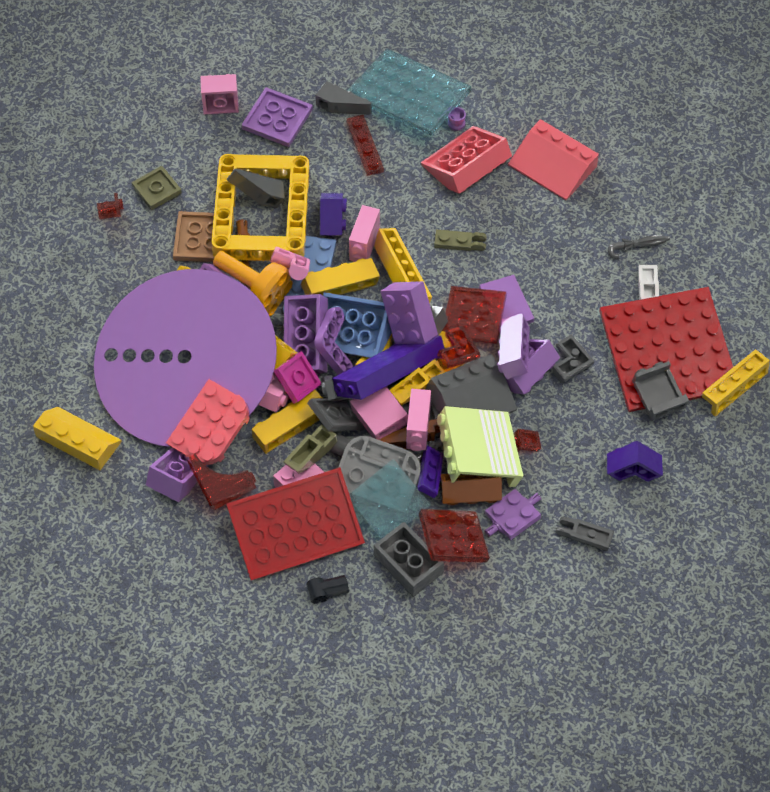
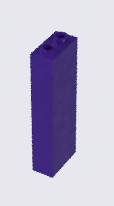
(385, 368)

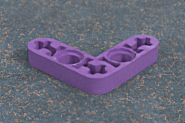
(326, 343)

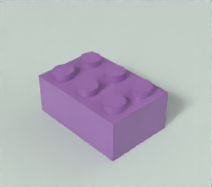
(409, 312)

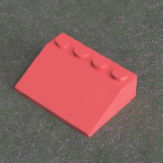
(467, 158)
(554, 160)

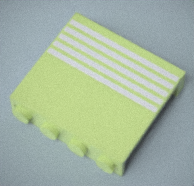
(479, 443)

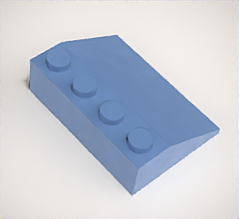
(364, 325)

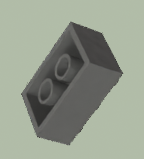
(407, 559)

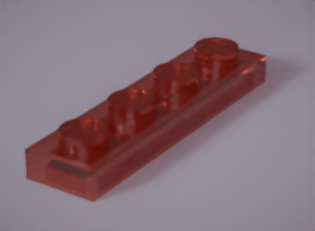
(365, 145)

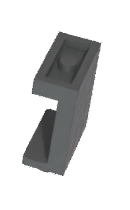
(659, 391)

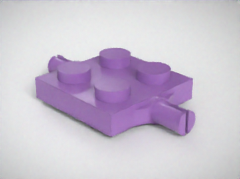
(512, 514)

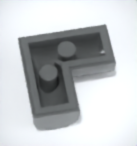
(575, 359)

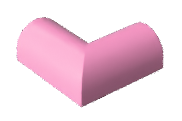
(297, 264)

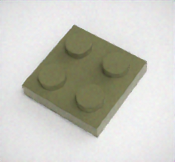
(156, 187)

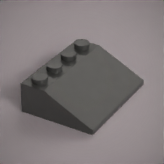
(473, 387)

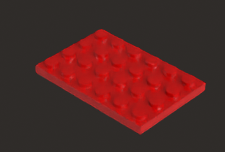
(295, 523)

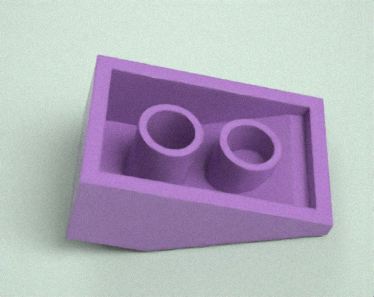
(171, 475)

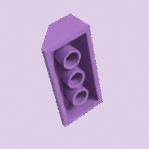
(301, 324)

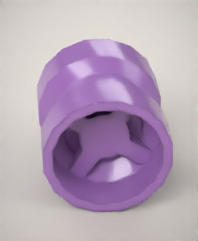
(456, 119)

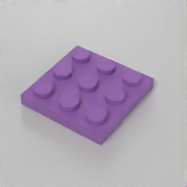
(277, 117)

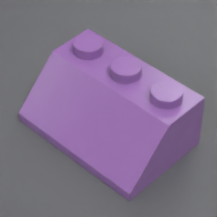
(541, 359)

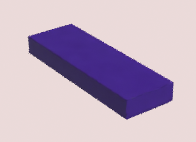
(430, 472)

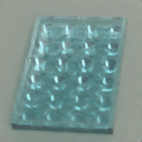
(410, 91)

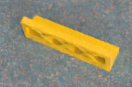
(736, 381)

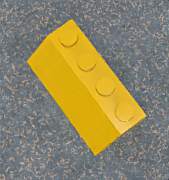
(76, 437)

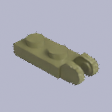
(460, 240)

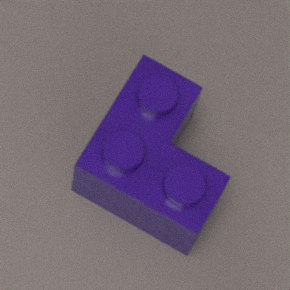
(331, 213)
(634, 460)

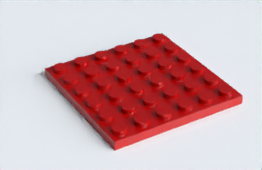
(666, 329)

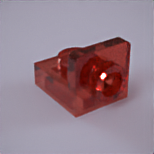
(110, 209)
(527, 440)

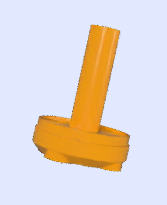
(268, 286)

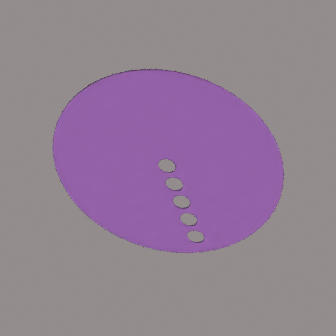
(177, 312)

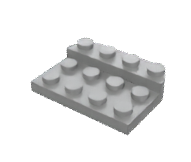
(368, 455)

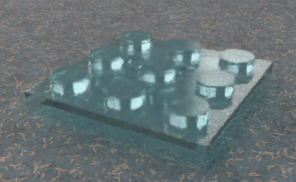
(388, 499)

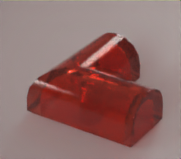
(461, 349)

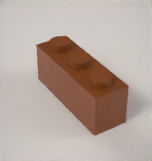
(470, 489)

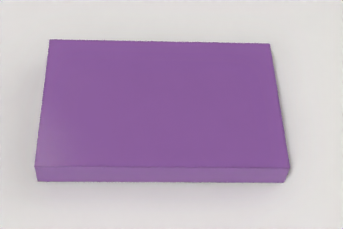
(515, 300)

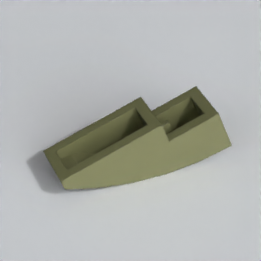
(311, 449)

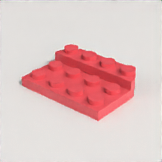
(210, 424)

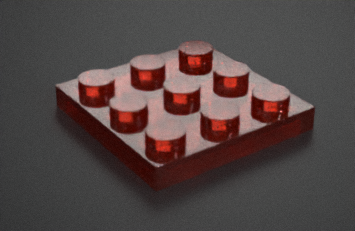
(477, 311)
(453, 536)

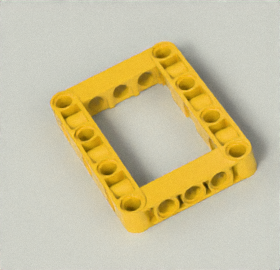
(261, 247)

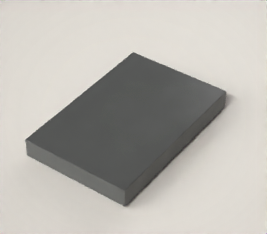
(335, 414)

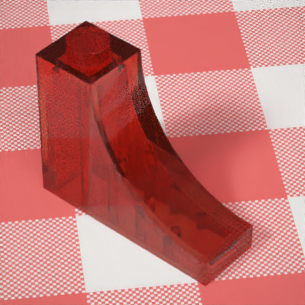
(219, 487)

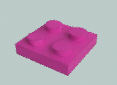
(297, 377)

